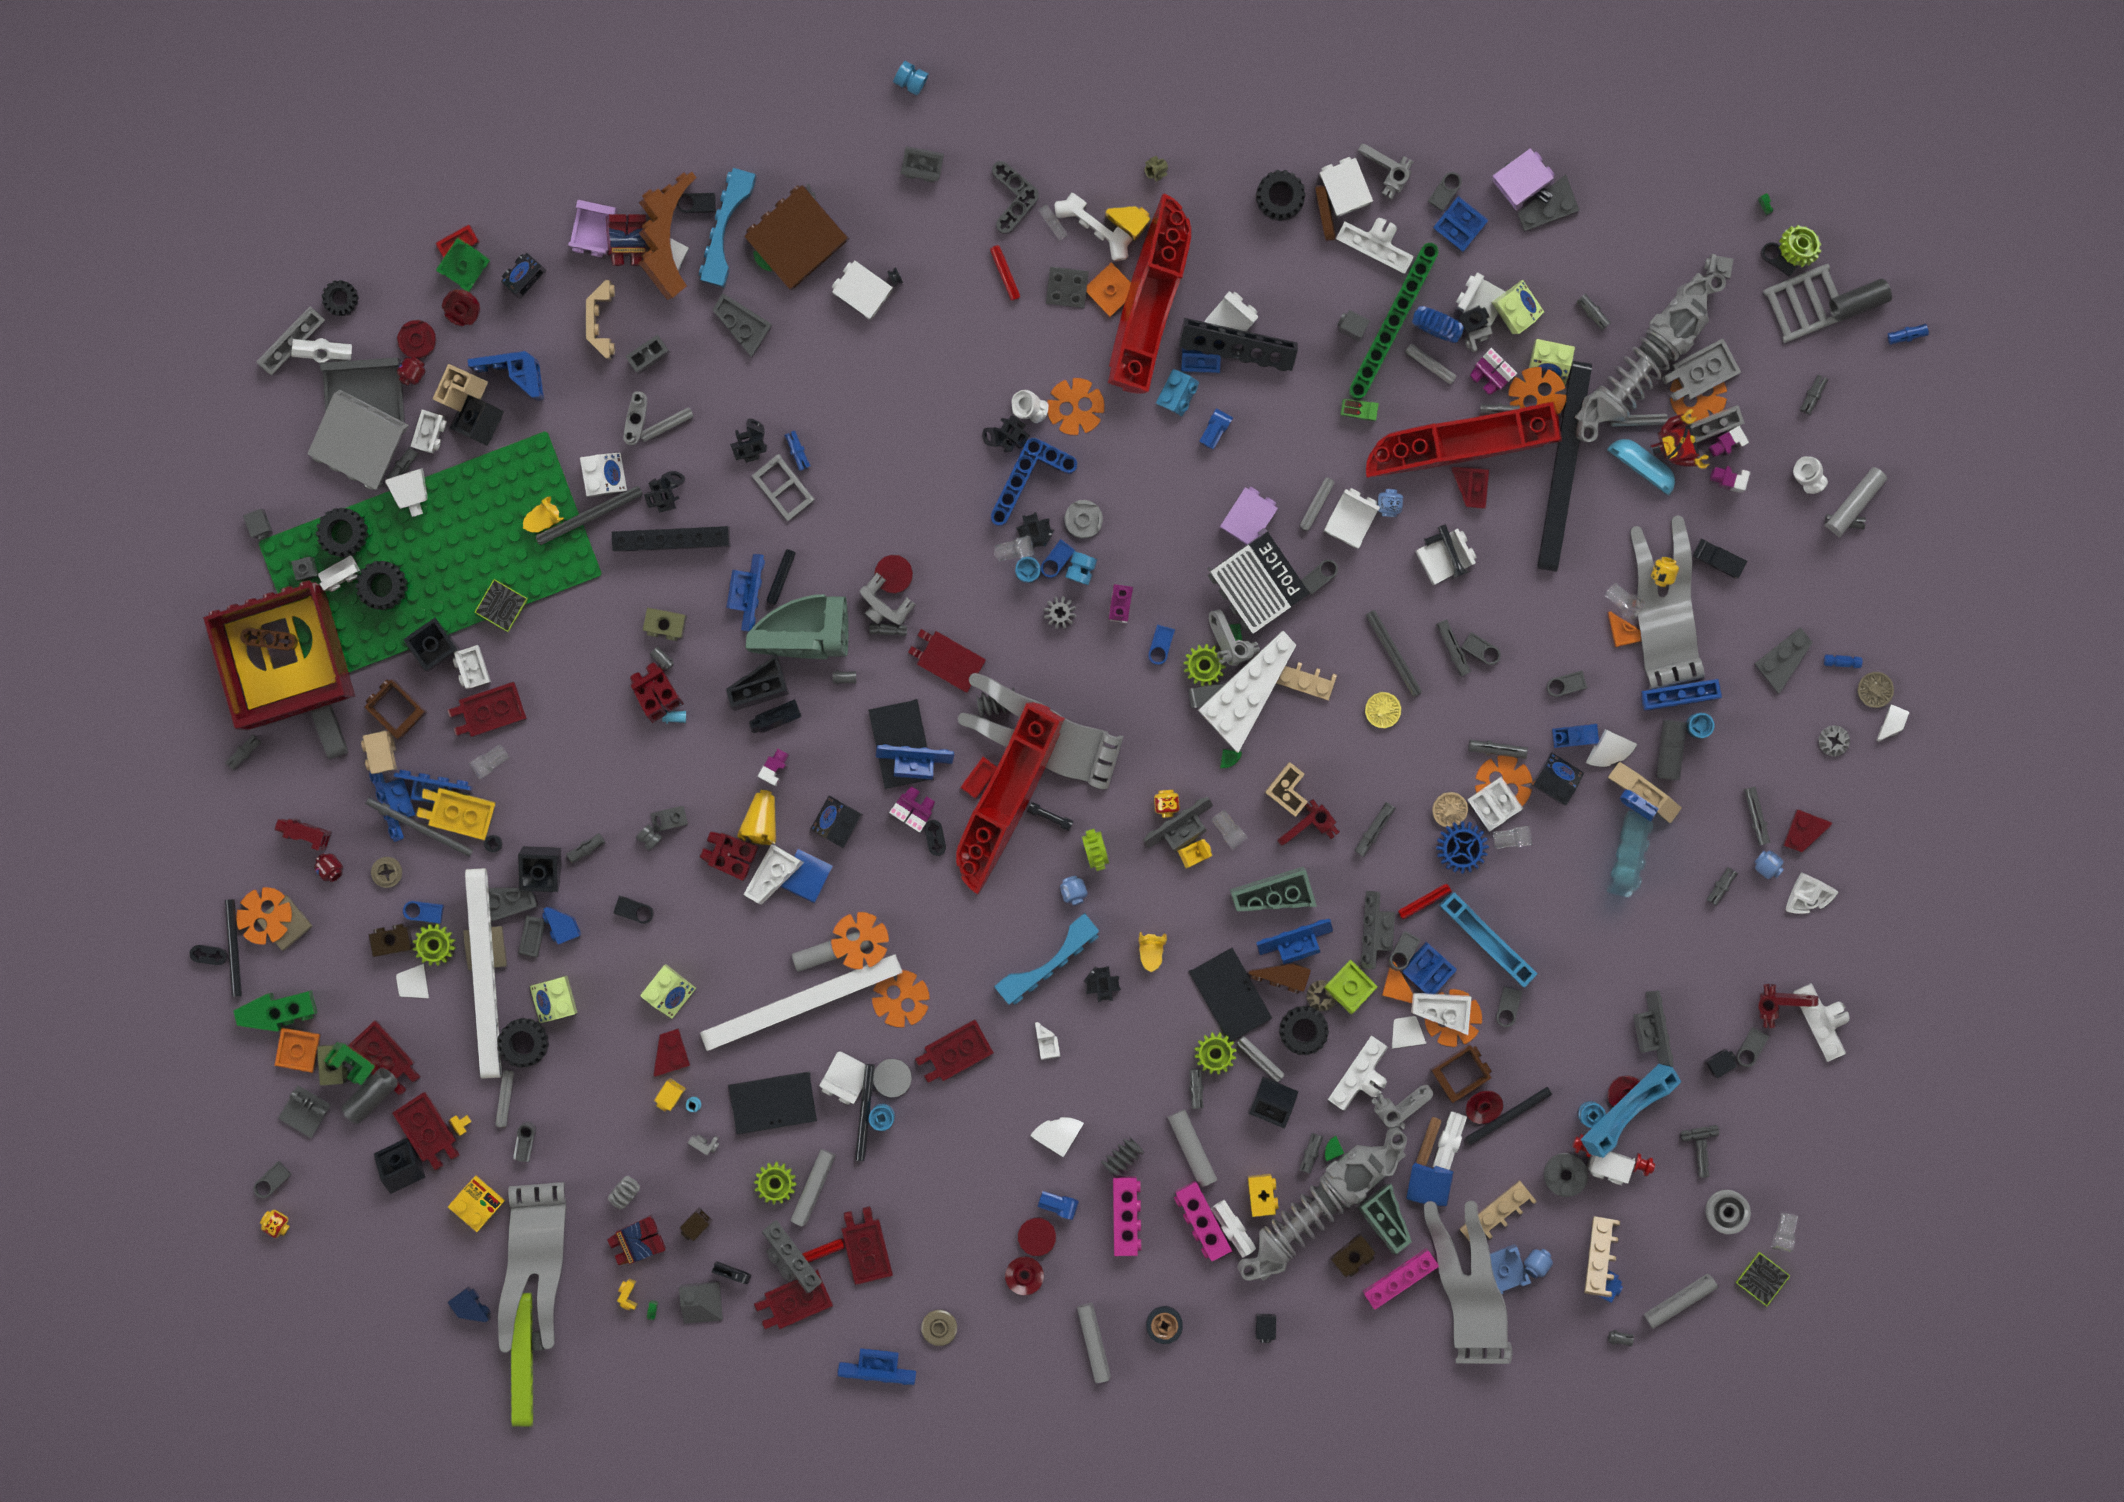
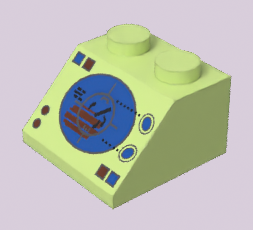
(1518, 308)
(1553, 357)
(668, 991)
(553, 999)

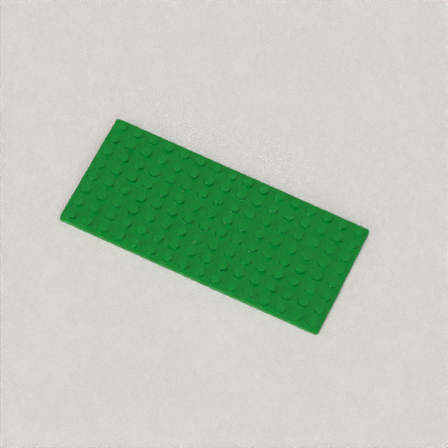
(448, 553)

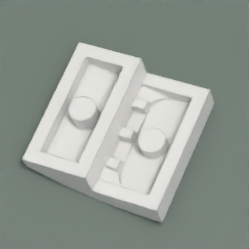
(1495, 803)

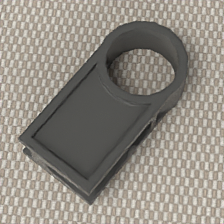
(1442, 194)
(1316, 579)
(1477, 646)
(1571, 683)
(1406, 947)
(1509, 1001)
(1754, 1042)
(275, 1177)

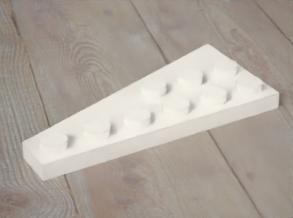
(1241, 699)

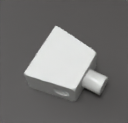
(409, 490)

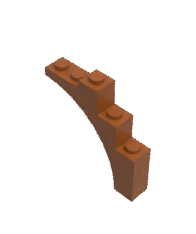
(656, 233)

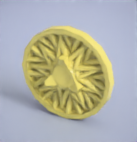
(1383, 710)

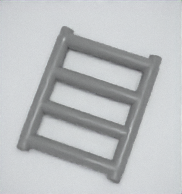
(1788, 285)

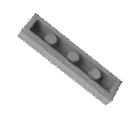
(282, 348)
(1717, 423)
(1856, 501)
(821, 953)
(1192, 1148)
(813, 1187)
(1680, 1301)
(1094, 1342)

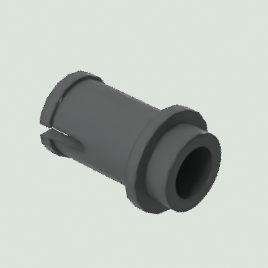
(662, 659)
(844, 677)
(1620, 1338)

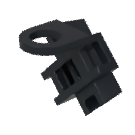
(1000, 435)
(756, 438)
(664, 485)
(1036, 530)
(1101, 982)

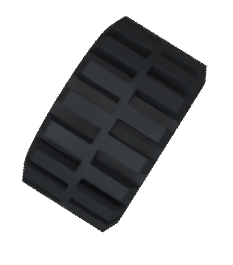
(1288, 180)
(325, 532)
(365, 580)
(506, 1042)
(1316, 1042)

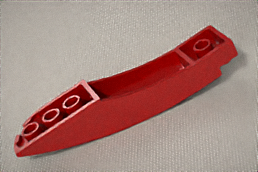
(1150, 297)
(1464, 440)
(1007, 794)

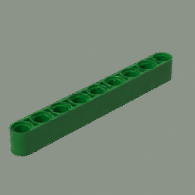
(1397, 312)

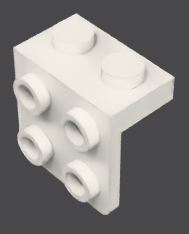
(1479, 293)
(1233, 313)
(844, 1078)

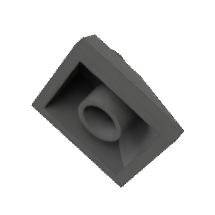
(701, 1302)

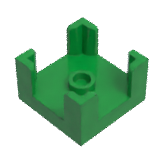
(463, 264)
(361, 1069)

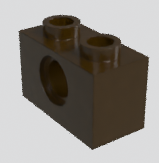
(402, 936)
(695, 1224)
(1358, 1245)

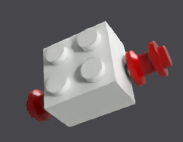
(1614, 1165)

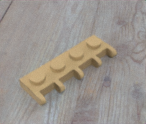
(1306, 682)
(1501, 1208)
(1599, 1256)

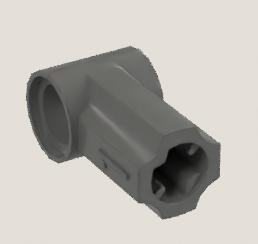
(524, 1143)

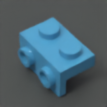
(1178, 392)

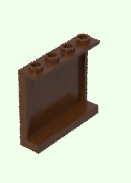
(796, 236)

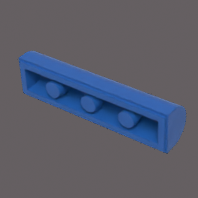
(1681, 694)

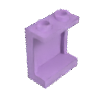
(1523, 178)
(590, 228)
(1249, 515)

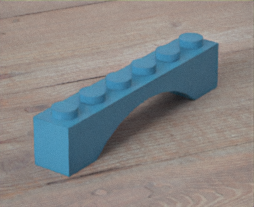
(739, 188)
(1487, 939)
(1016, 984)
(1653, 1086)

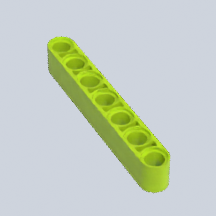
(522, 1365)

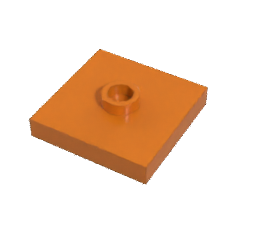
(1109, 289)
(297, 1050)

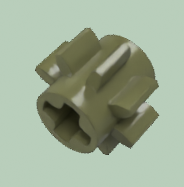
(1156, 168)

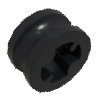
(895, 277)
(497, 839)

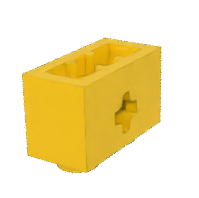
(669, 1095)
(1258, 1206)

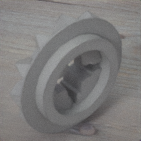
(1825, 743)

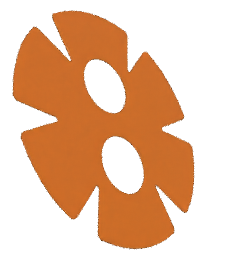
(1533, 379)
(1065, 394)
(1704, 403)
(1506, 768)
(253, 903)
(855, 955)
(896, 1014)
(1449, 1036)

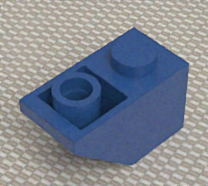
(1575, 735)
(563, 925)

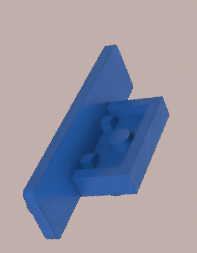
(744, 591)
(914, 761)
(423, 781)
(397, 797)
(1296, 943)
(877, 1366)

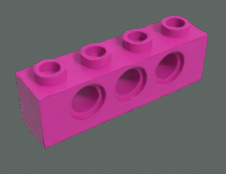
(1120, 1185)
(1220, 1246)
(1400, 1278)

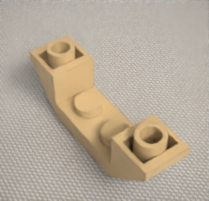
(601, 294)
(1632, 781)

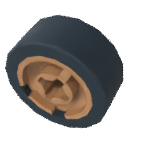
(1154, 1322)

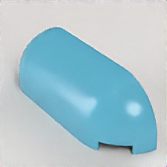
(1644, 464)

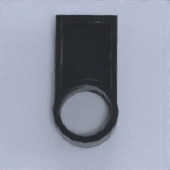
(702, 203)
(1779, 262)
(628, 909)
(731, 1273)

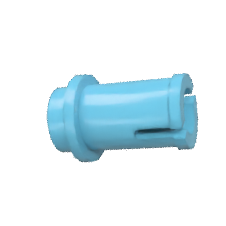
(675, 716)
(696, 1100)

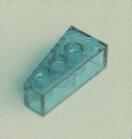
(1630, 854)

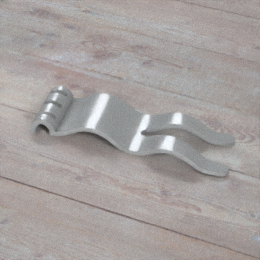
(1667, 621)
(1076, 750)
(536, 1248)
(1475, 1298)

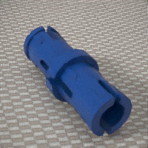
(1908, 334)
(797, 450)

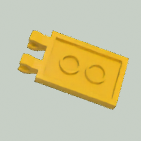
(458, 812)

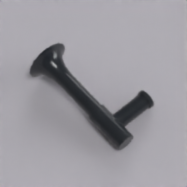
(1445, 536)

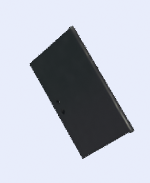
(898, 727)
(1226, 992)
(777, 1100)

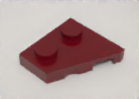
(1472, 485)
(1804, 830)
(670, 1053)

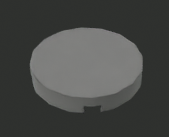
(1083, 519)
(892, 1077)

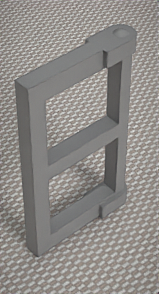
(778, 459)

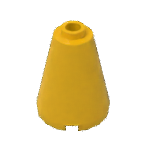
(760, 820)

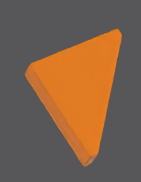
(1622, 631)
(1396, 986)

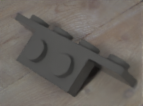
(1182, 828)
(1377, 931)
(1652, 1029)
(789, 1258)

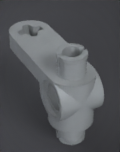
(1391, 184)
(1227, 642)
(1403, 1109)

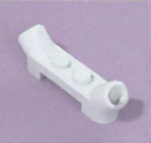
(1117, 240)

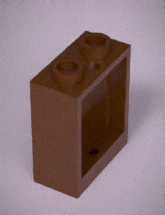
(373, 699)
(1484, 1068)

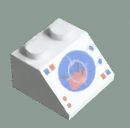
(603, 474)

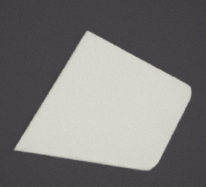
(412, 983)
(1407, 1032)

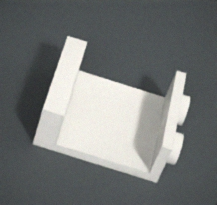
(1346, 186)
(862, 289)
(1352, 518)
(1438, 561)

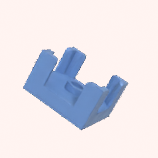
(1508, 1268)

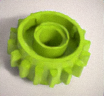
(1800, 246)
(1194, 669)
(1095, 849)
(423, 944)
(1215, 1063)
(770, 1192)

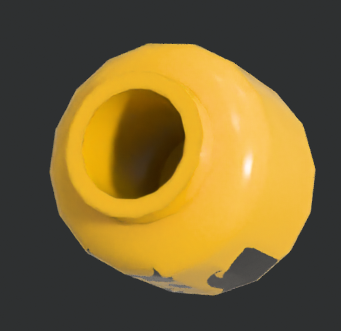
(1664, 571)

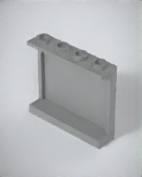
(357, 439)

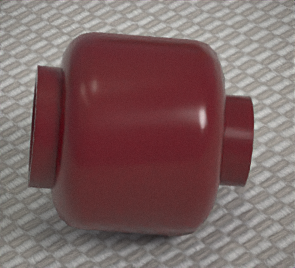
(411, 371)
(328, 867)

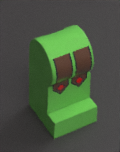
(1359, 409)

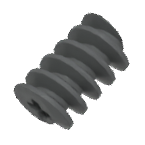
(988, 704)
(1122, 1157)

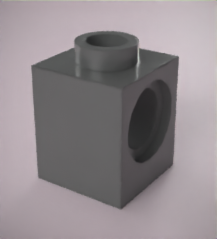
(258, 524)
(305, 568)

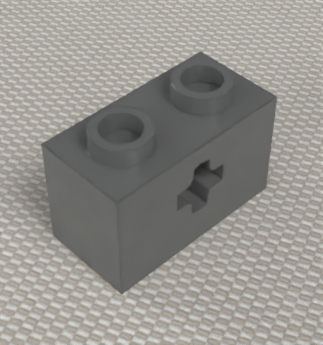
(1353, 325)
(647, 354)

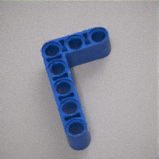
(1025, 474)

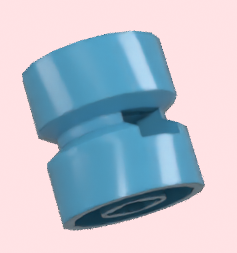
(911, 78)
(1081, 561)
(1027, 569)
(1700, 725)
(1590, 1113)
(881, 1117)

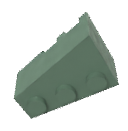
(1385, 1218)

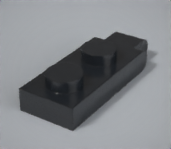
(775, 717)

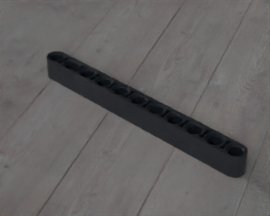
(1563, 468)

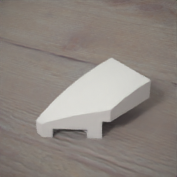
(1893, 723)
(1047, 1043)

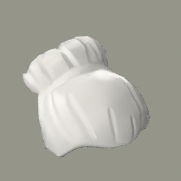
(1029, 406)
(1809, 473)

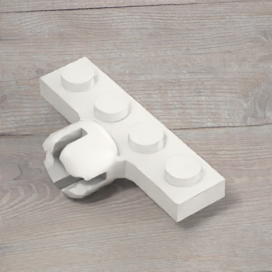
(1376, 244)
(1823, 1022)
(1361, 1075)

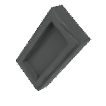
(532, 936)

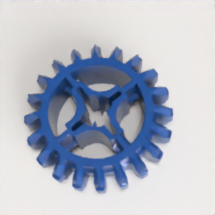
(1438, 324)
(1454, 852)

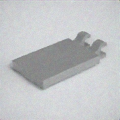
(1703, 370)

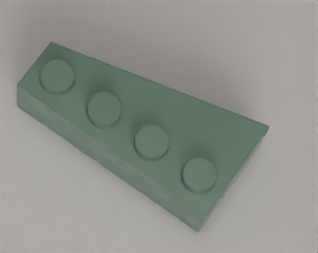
(1275, 892)

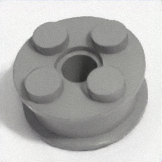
(1722, 1200)

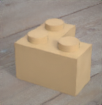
(456, 386)
(379, 752)
(1282, 789)

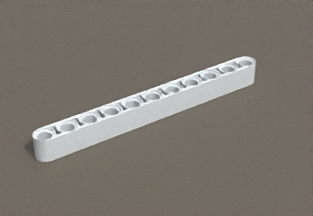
(483, 973)
(800, 1002)

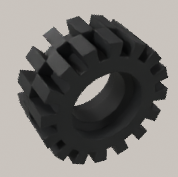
(329, 292)

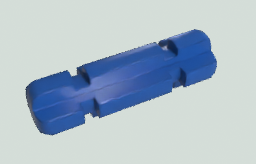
(1843, 661)

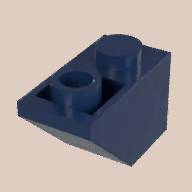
(469, 1307)

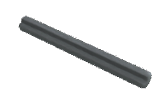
(1393, 653)

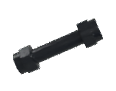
(1065, 823)

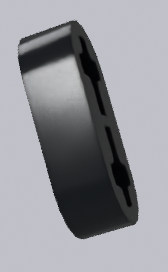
(940, 836)
(209, 950)

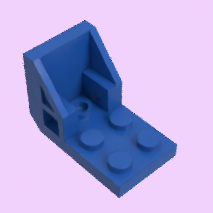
(527, 378)

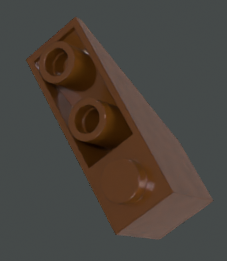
(1289, 975)

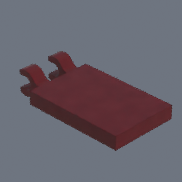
(948, 659)
(489, 710)
(956, 1051)
(385, 1053)
(426, 1129)
(866, 1248)
(792, 1303)

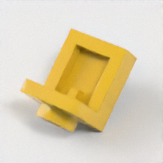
(1195, 853)
(625, 1290)

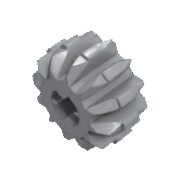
(1065, 608)
(624, 1192)

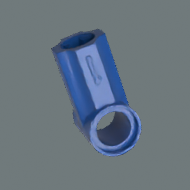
(1217, 425)
(1063, 1206)

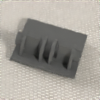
(1067, 287)
(304, 1111)

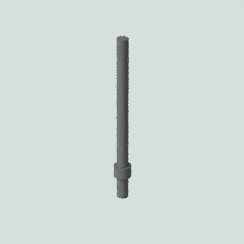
(385, 809)

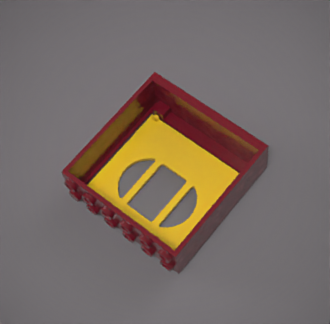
(321, 667)

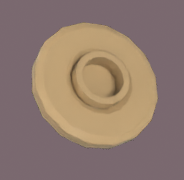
(1449, 808)

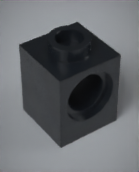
(1469, 326)
(1721, 1062)
(1266, 1327)

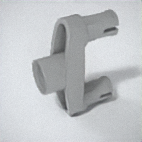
(632, 431)
(879, 609)

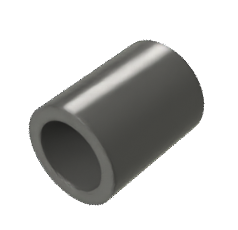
(537, 1341)

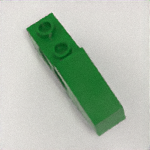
(259, 1011)

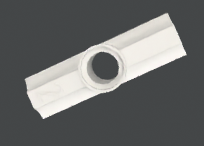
(310, 349)
(1450, 1140)
(1233, 1228)

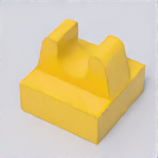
(458, 1125)

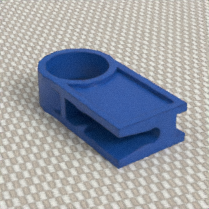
(1060, 555)
(1161, 639)
(1638, 804)
(428, 912)

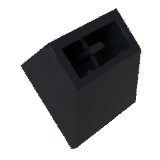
(1273, 1102)

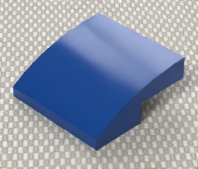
(1460, 223)
(1198, 362)
(808, 878)
(1429, 969)
(1430, 1184)

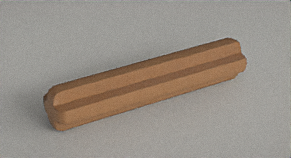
(1428, 1141)

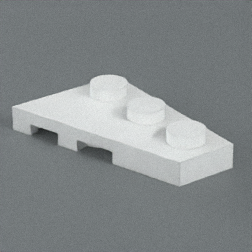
(771, 874)
(1444, 1009)

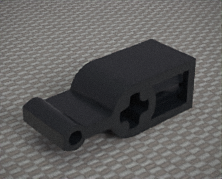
(1719, 558)

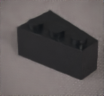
(759, 686)

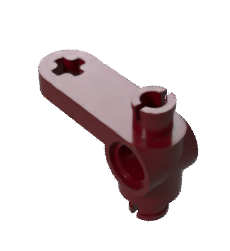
(1327, 826)
(1770, 1014)

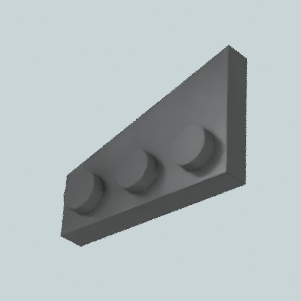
(1561, 205)
(742, 323)
(1783, 659)
(509, 902)

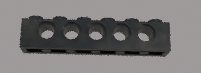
(1231, 337)
(671, 539)

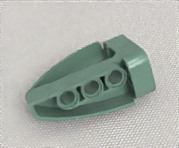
(803, 629)

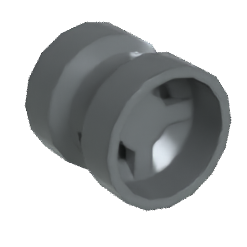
(647, 836)

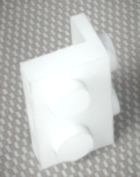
(428, 431)
(338, 573)
(471, 667)

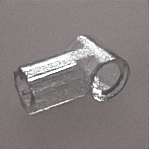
(1018, 548)
(1629, 604)
(486, 763)
(1231, 832)
(1515, 837)
(1784, 1237)

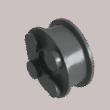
(1574, 1184)

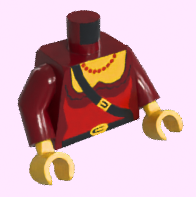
(1678, 442)

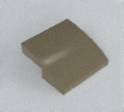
(296, 928)
(499, 949)

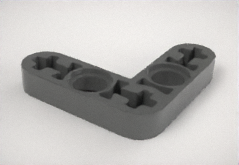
(1020, 192)

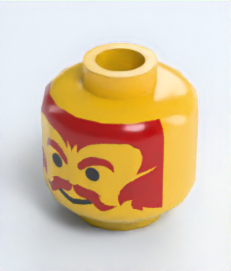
(1166, 803)
(274, 1223)

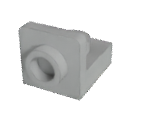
(1718, 265)
(1480, 335)
(701, 1144)

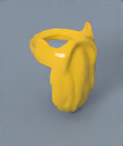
(542, 516)
(1151, 950)

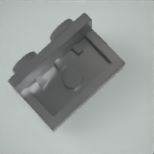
(922, 164)

